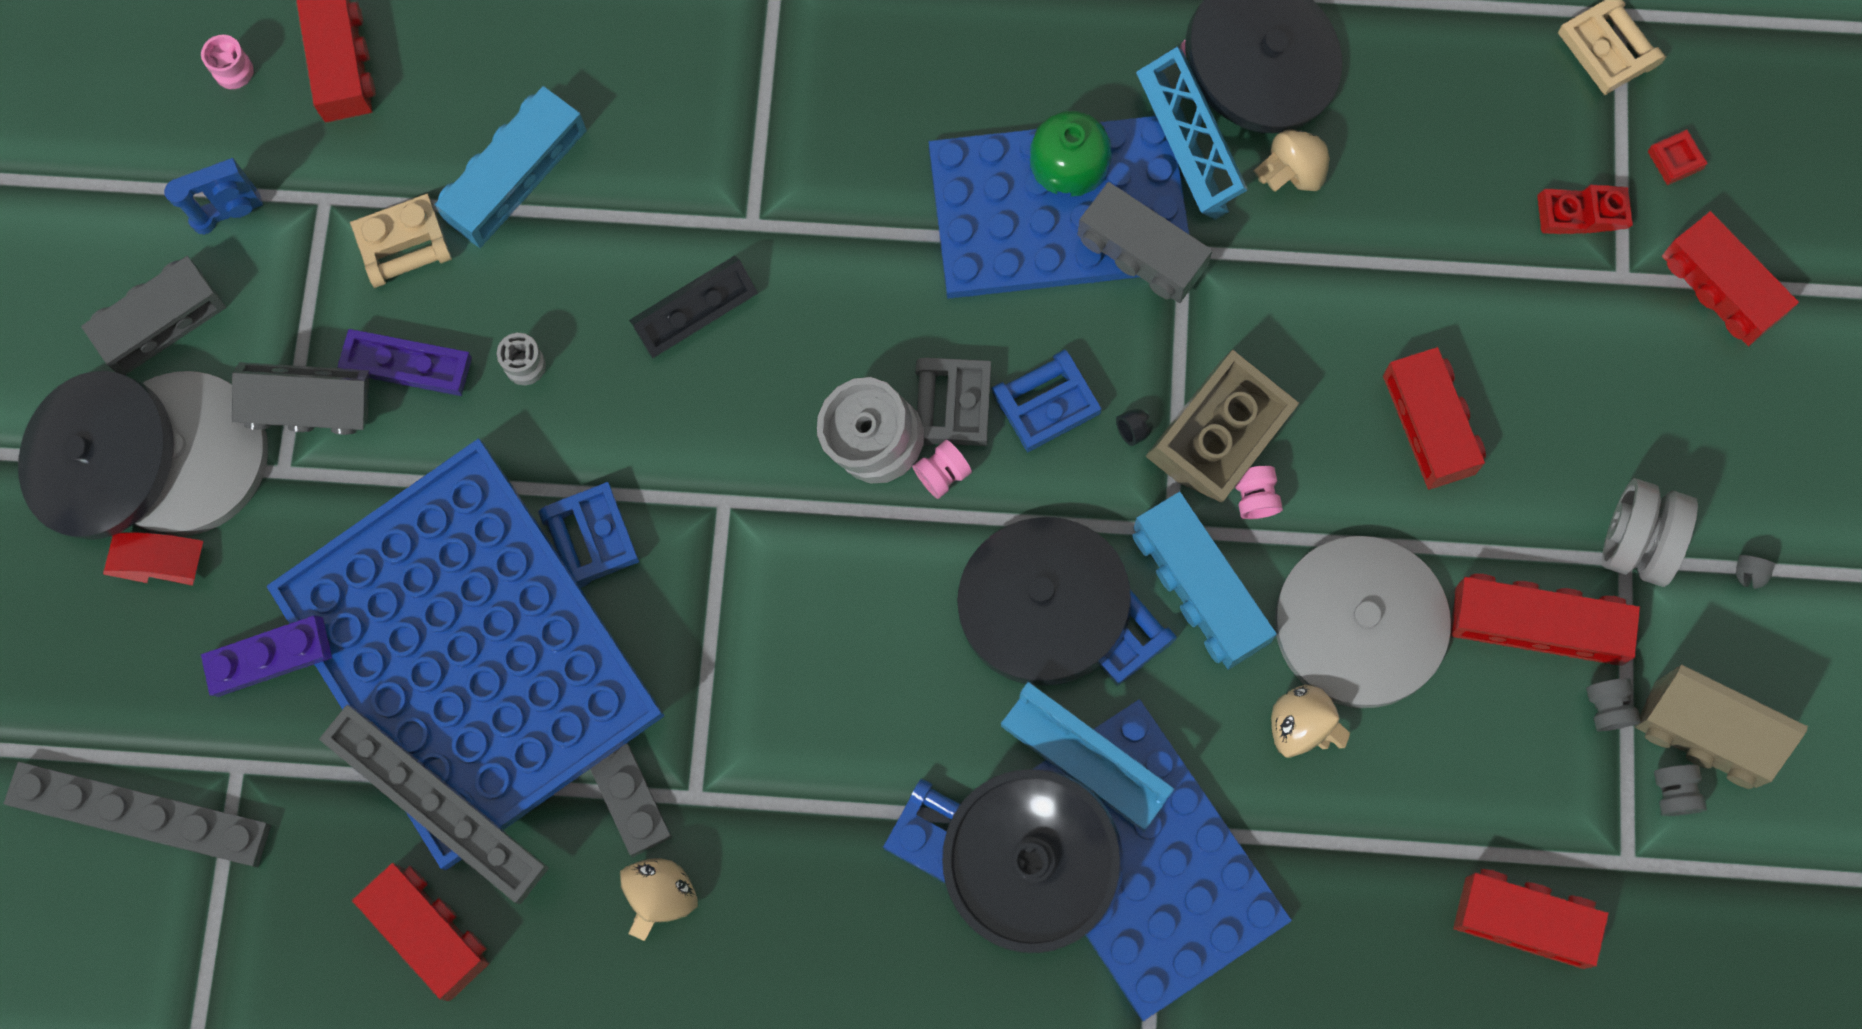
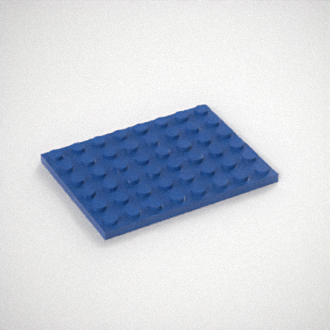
(469, 642)

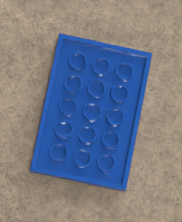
(1015, 235)
(1185, 885)

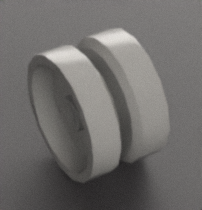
(870, 430)
(1649, 532)

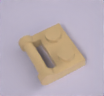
(1603, 51)
(395, 231)

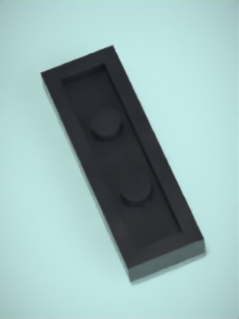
(693, 306)

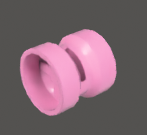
(227, 61)
(942, 469)
(1259, 493)

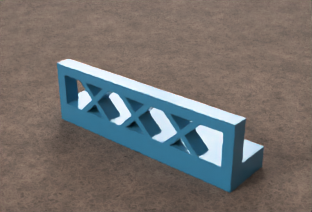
(1183, 135)
(1087, 757)

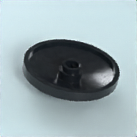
(1264, 61)
(95, 455)
(1044, 601)
(1032, 860)

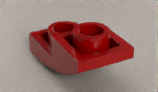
(1586, 211)
(153, 555)

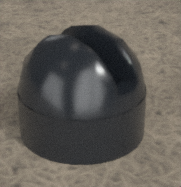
(1133, 426)

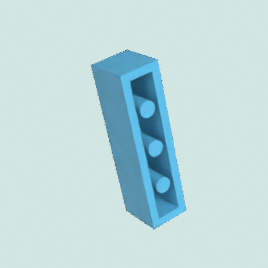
(510, 166)
(1203, 581)

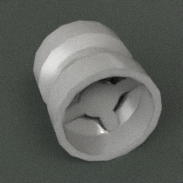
(525, 367)

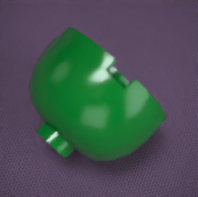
(1070, 153)

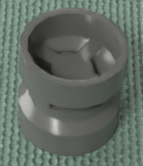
(1613, 704)
(1683, 800)

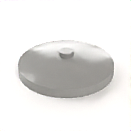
(213, 459)
(1362, 621)

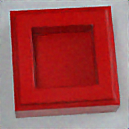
(1677, 157)

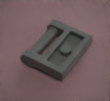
(966, 400)

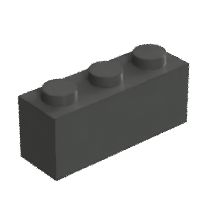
(1143, 243)
(153, 316)
(300, 397)

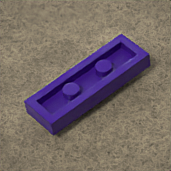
(406, 362)
(266, 656)

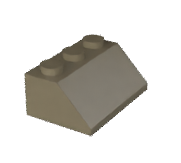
(1222, 428)
(1719, 727)

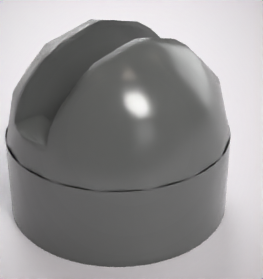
(1754, 569)

